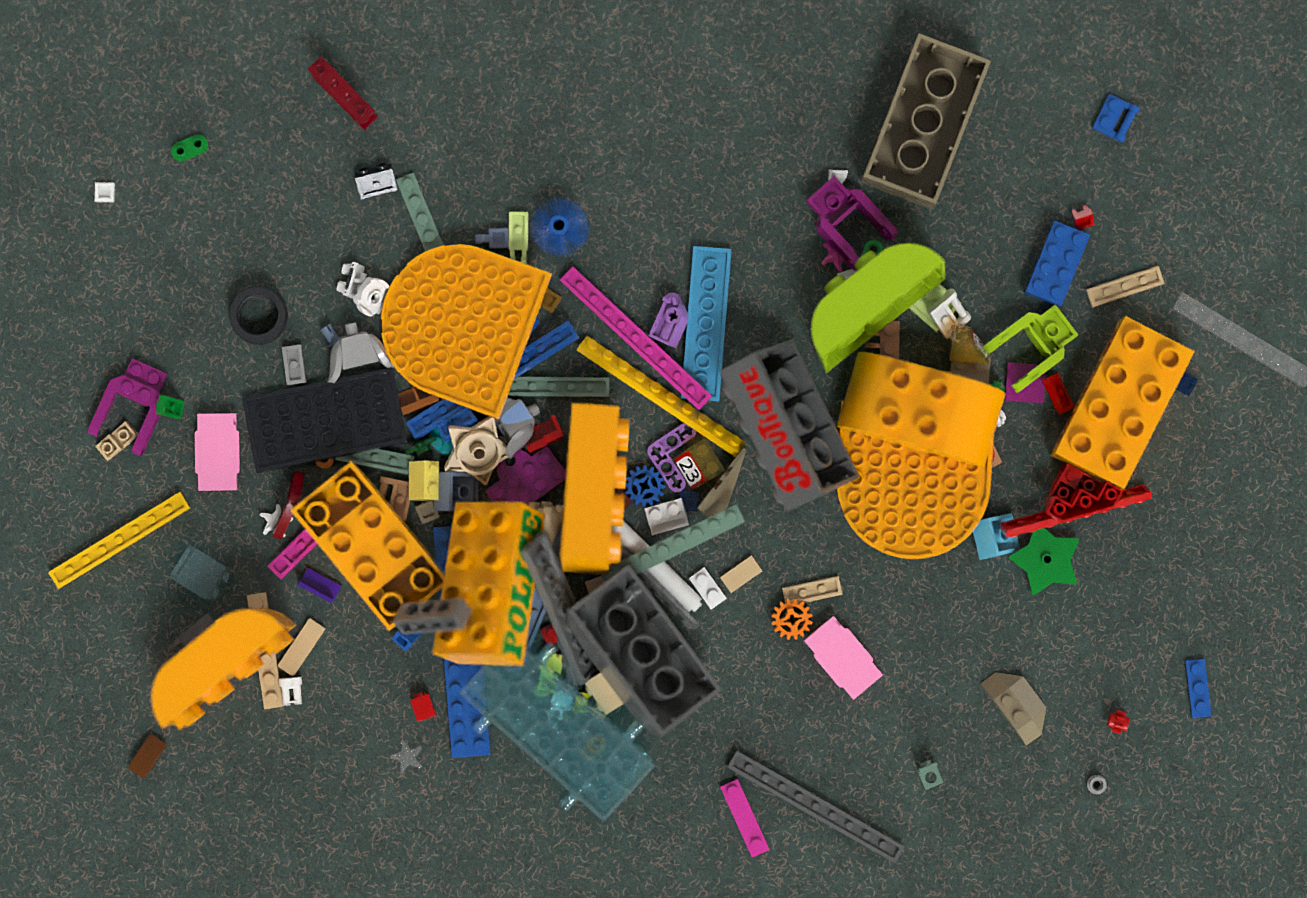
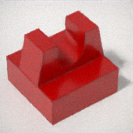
(1083, 218)

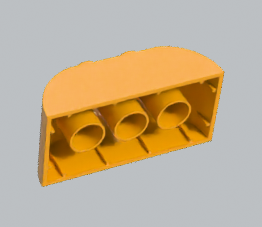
(921, 408)

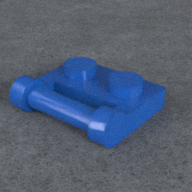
(1109, 115)

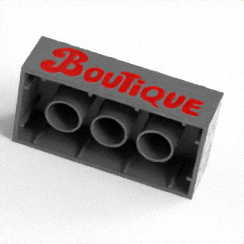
(788, 424)

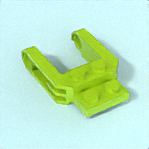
(1048, 334)

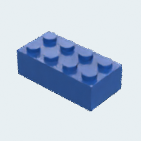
(1057, 264)

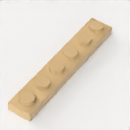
(269, 671)

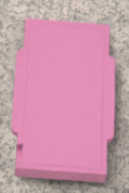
(217, 452)
(843, 657)

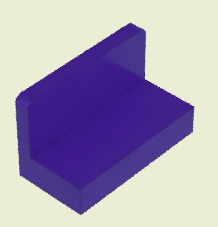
(319, 585)

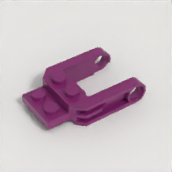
(833, 205)
(138, 384)

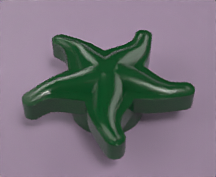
(421, 447)

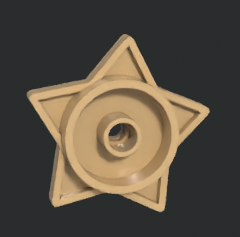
(467, 440)

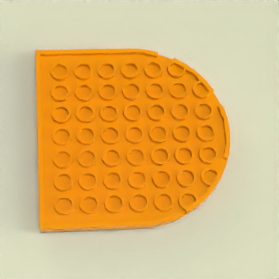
(462, 323)
(911, 498)

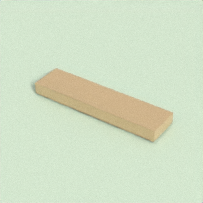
(1125, 286)

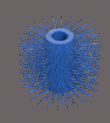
(569, 230)

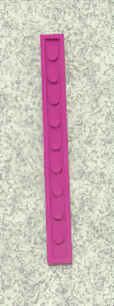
(636, 338)

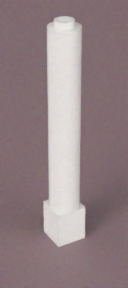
(662, 572)

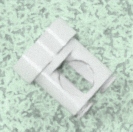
(291, 683)

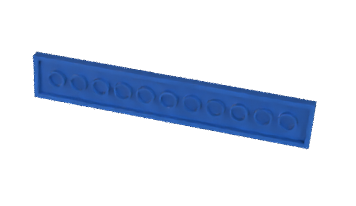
(461, 713)

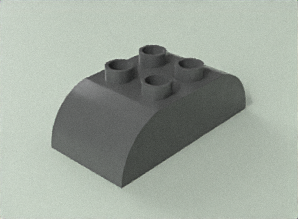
(641, 653)

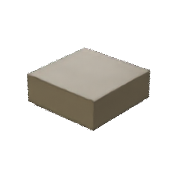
(426, 512)

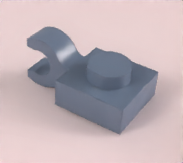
(496, 238)

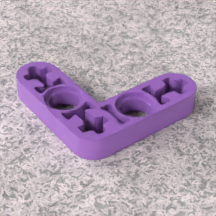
(665, 450)

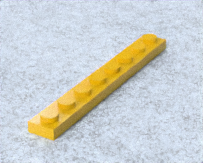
(119, 540)

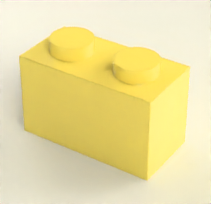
(423, 480)

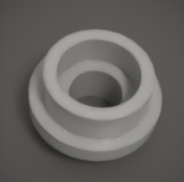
(1092, 779)

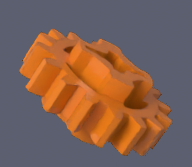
(794, 631)

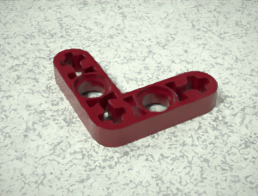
(293, 498)

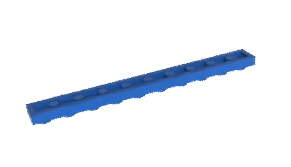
(532, 355)

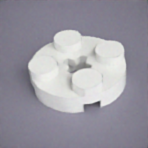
(366, 290)

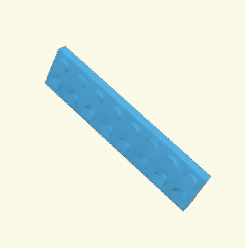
(707, 317)

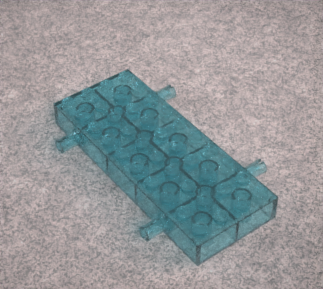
(560, 731)

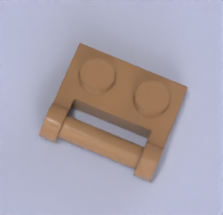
(399, 497)

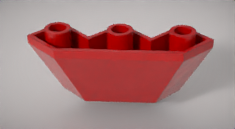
(1079, 494)

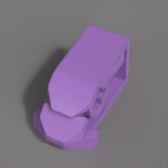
(666, 326)

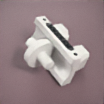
(354, 281)

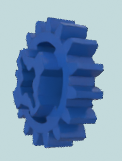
(633, 481)

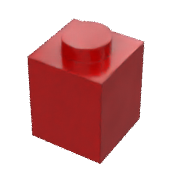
(423, 706)

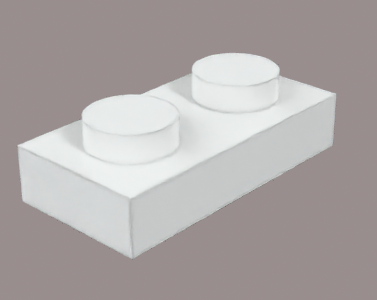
(707, 588)

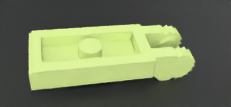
(518, 234)

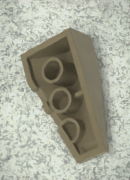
(720, 495)

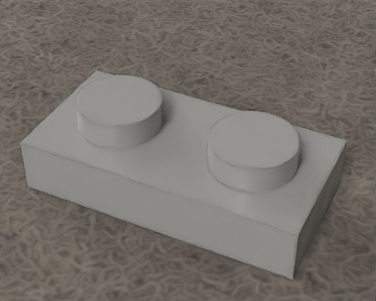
(294, 365)

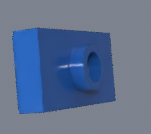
(463, 418)

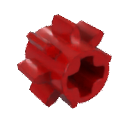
(1118, 721)

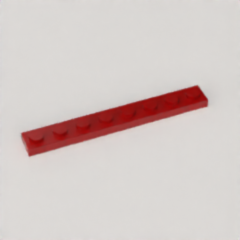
(1040, 520)

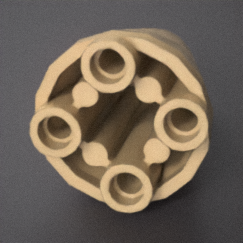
(553, 517)

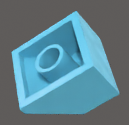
(991, 540)

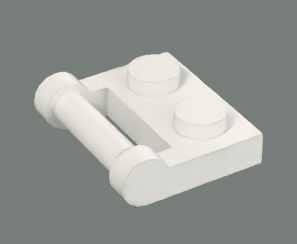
(943, 315)

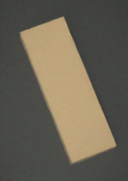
(813, 590)
(301, 647)

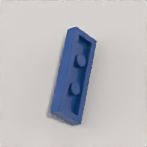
(1198, 688)

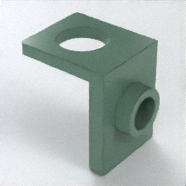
(927, 767)

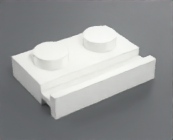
(666, 516)

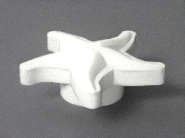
(272, 519)

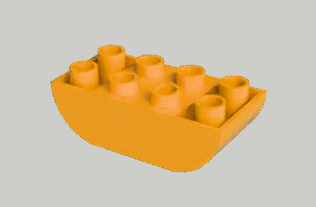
(369, 543)
(213, 659)

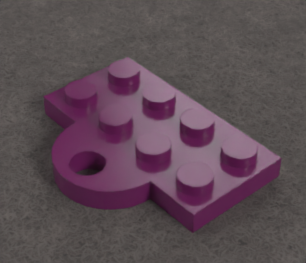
(528, 478)

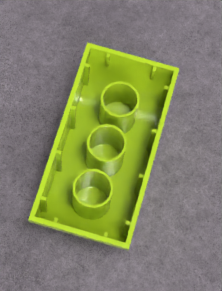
(872, 298)

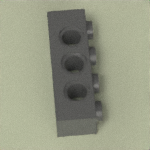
(432, 616)

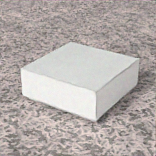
(104, 192)

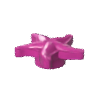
(833, 257)

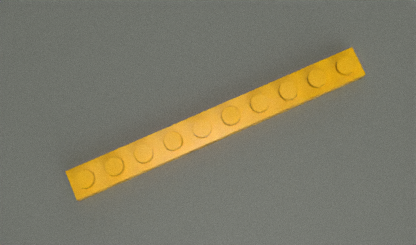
(661, 396)

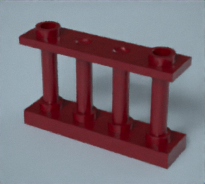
(342, 93)

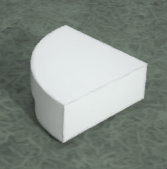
(839, 174)

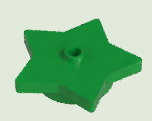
(1032, 556)

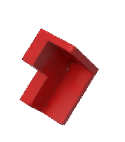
(545, 434)

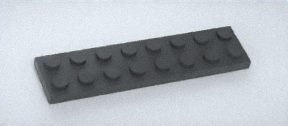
(557, 601)

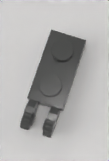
(193, 632)

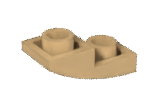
(117, 441)

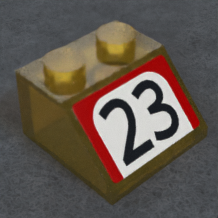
(966, 345)
(698, 464)

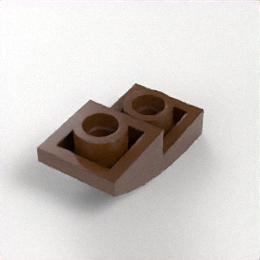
(146, 756)

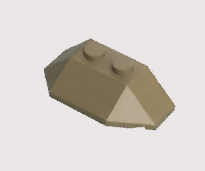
(1017, 704)

